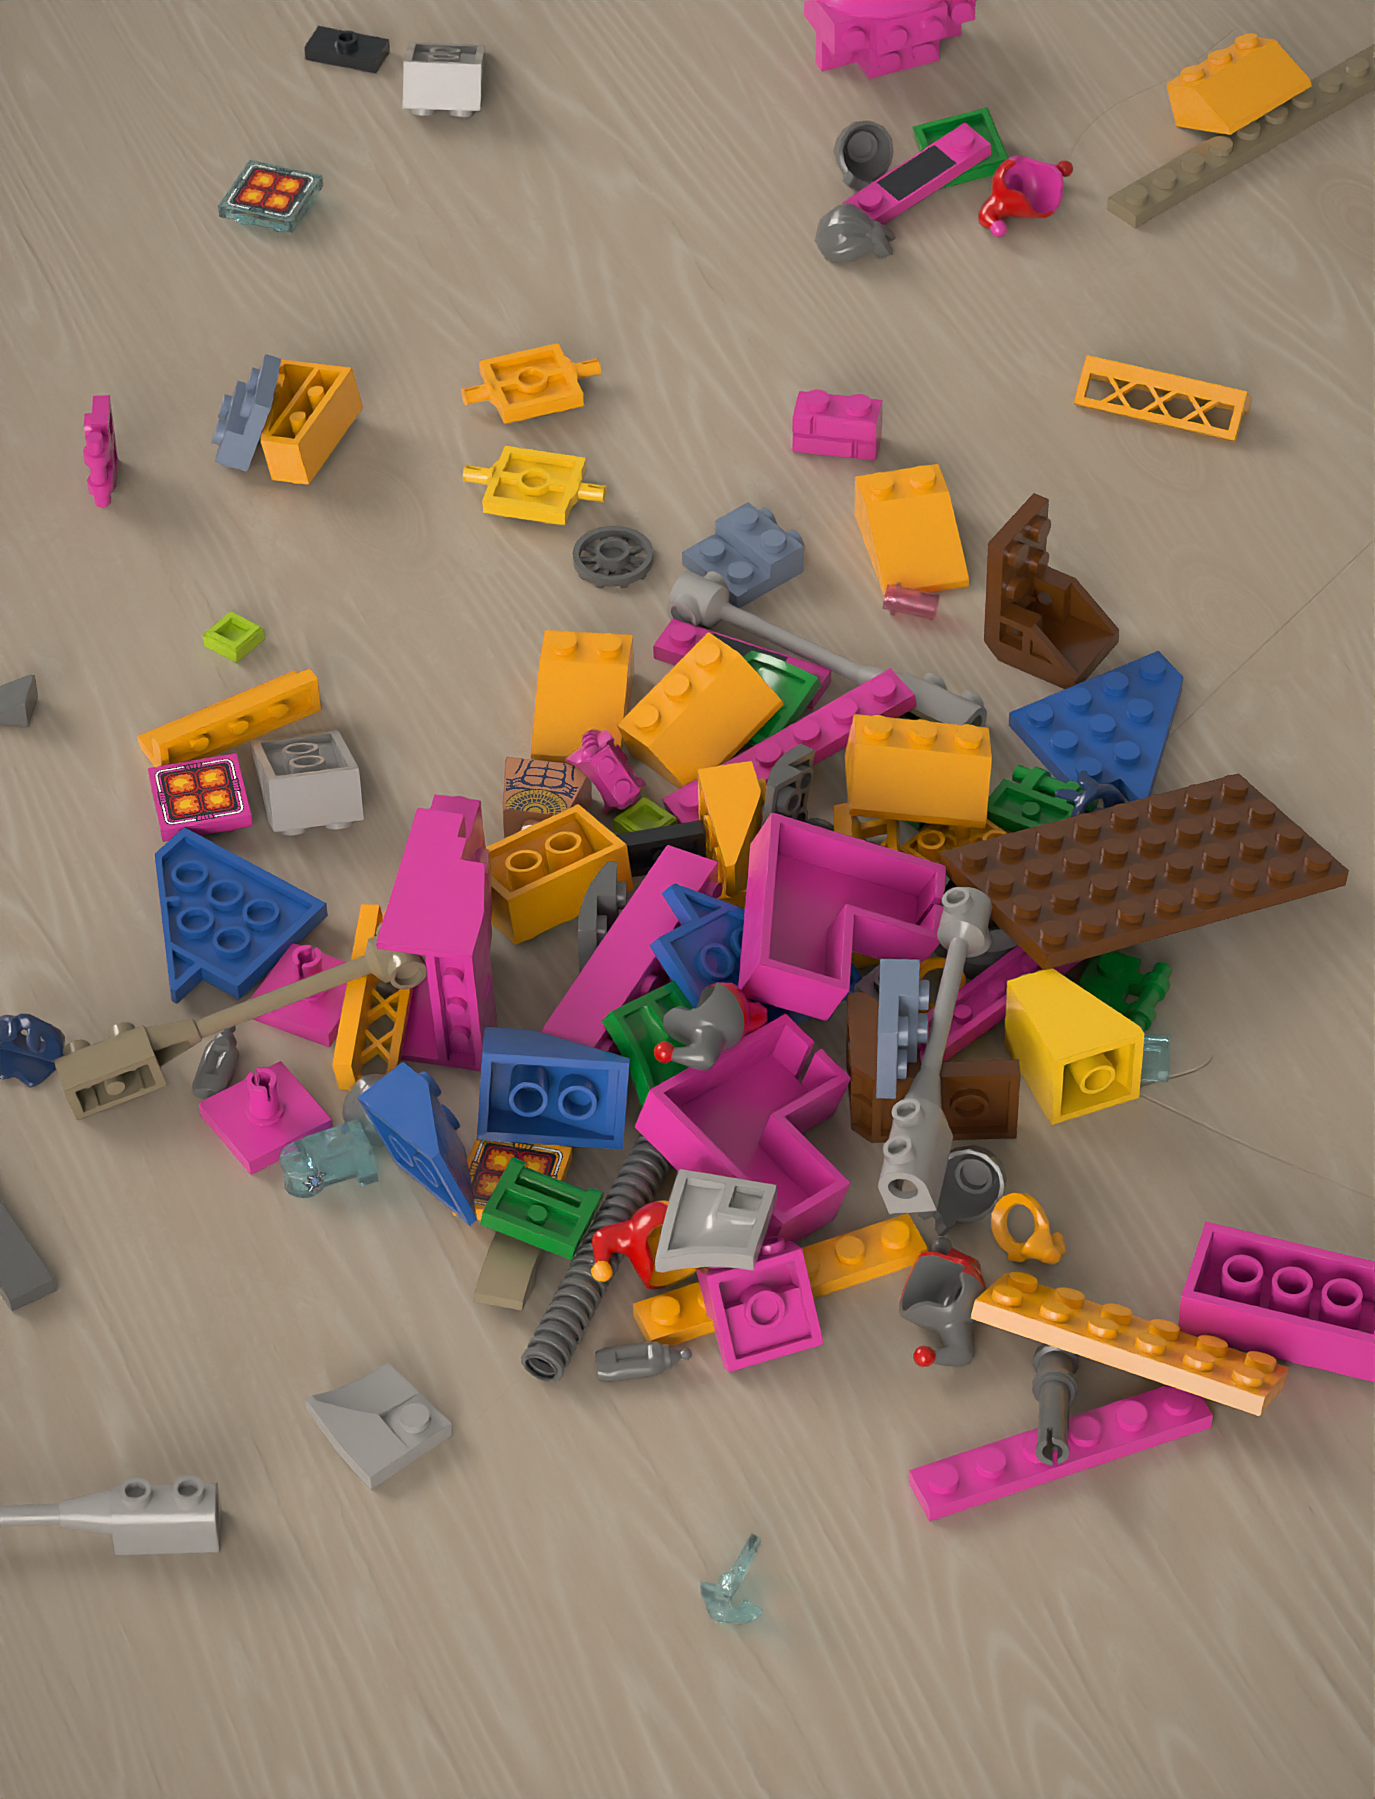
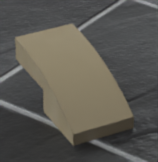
(508, 1272)

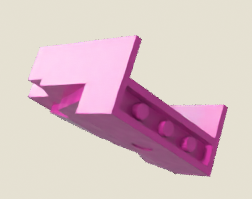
(445, 913)

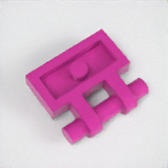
(101, 450)

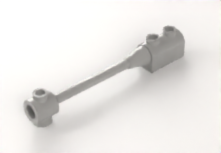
(706, 602)
(919, 1131)
(137, 1515)

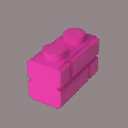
(837, 425)

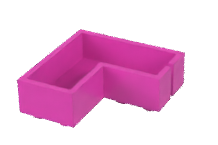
(820, 899)
(750, 1121)

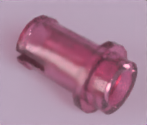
(910, 601)

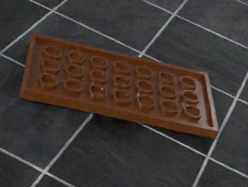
(1143, 870)

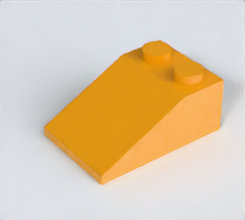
(910, 529)
(580, 687)
(732, 817)

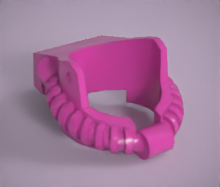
(608, 770)

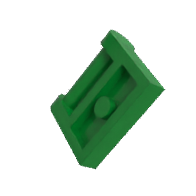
(541, 1209)

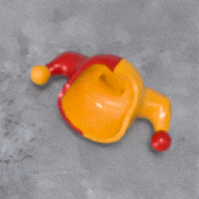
(639, 1242)

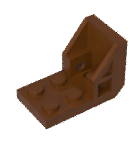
(1039, 614)
(975, 1095)

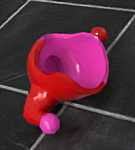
(1024, 191)

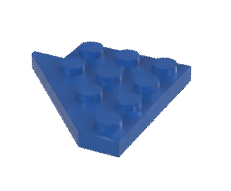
(1106, 726)
(225, 916)
(709, 947)

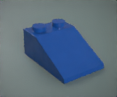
(550, 1091)
(422, 1136)

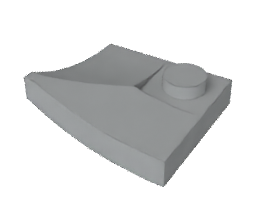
(714, 1222)
(378, 1423)

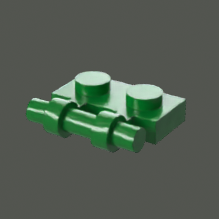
(1026, 805)
(1117, 975)

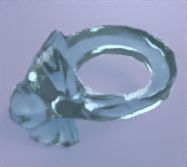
(719, 1596)

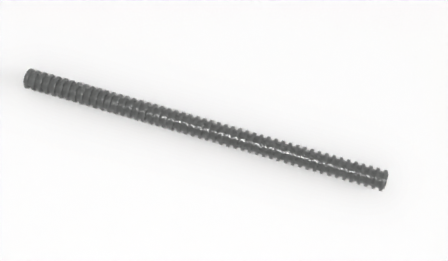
(579, 1292)

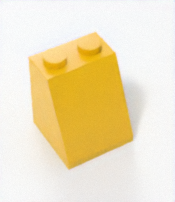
(1071, 1046)

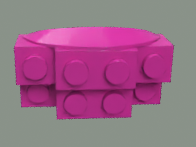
(884, 33)

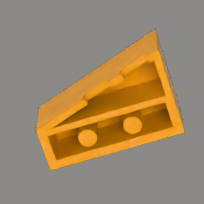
(308, 418)

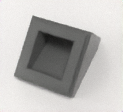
(18, 701)

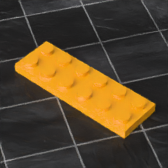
(1131, 1343)

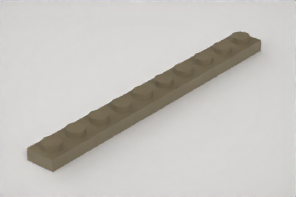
(1227, 152)

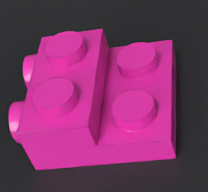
(762, 1310)

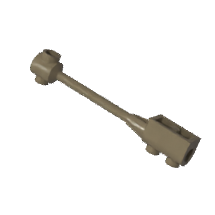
(132, 1057)

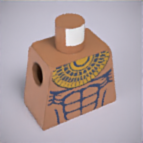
(539, 791)

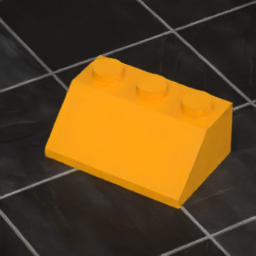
(1235, 85)
(699, 713)
(918, 771)
(547, 869)

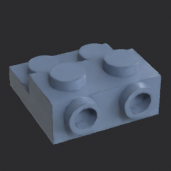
(245, 415)
(748, 553)
(899, 1021)

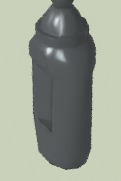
(216, 1065)
(637, 1360)

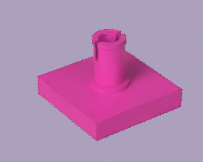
(311, 1018)
(263, 1116)

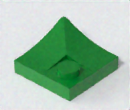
(790, 683)
(637, 1031)

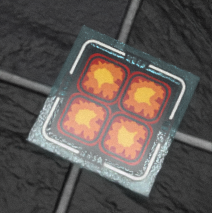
(270, 196)

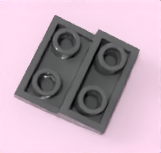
(790, 784)
(599, 910)

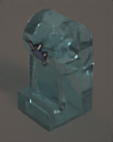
(328, 1160)

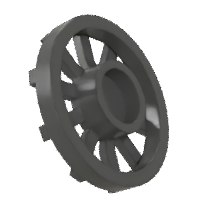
(613, 556)

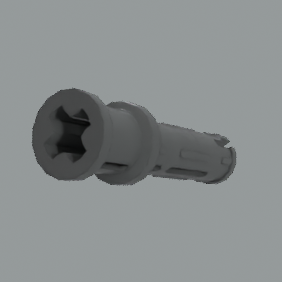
(1054, 1390)

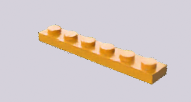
(829, 1265)

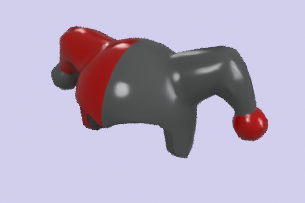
(710, 1028)
(941, 1299)

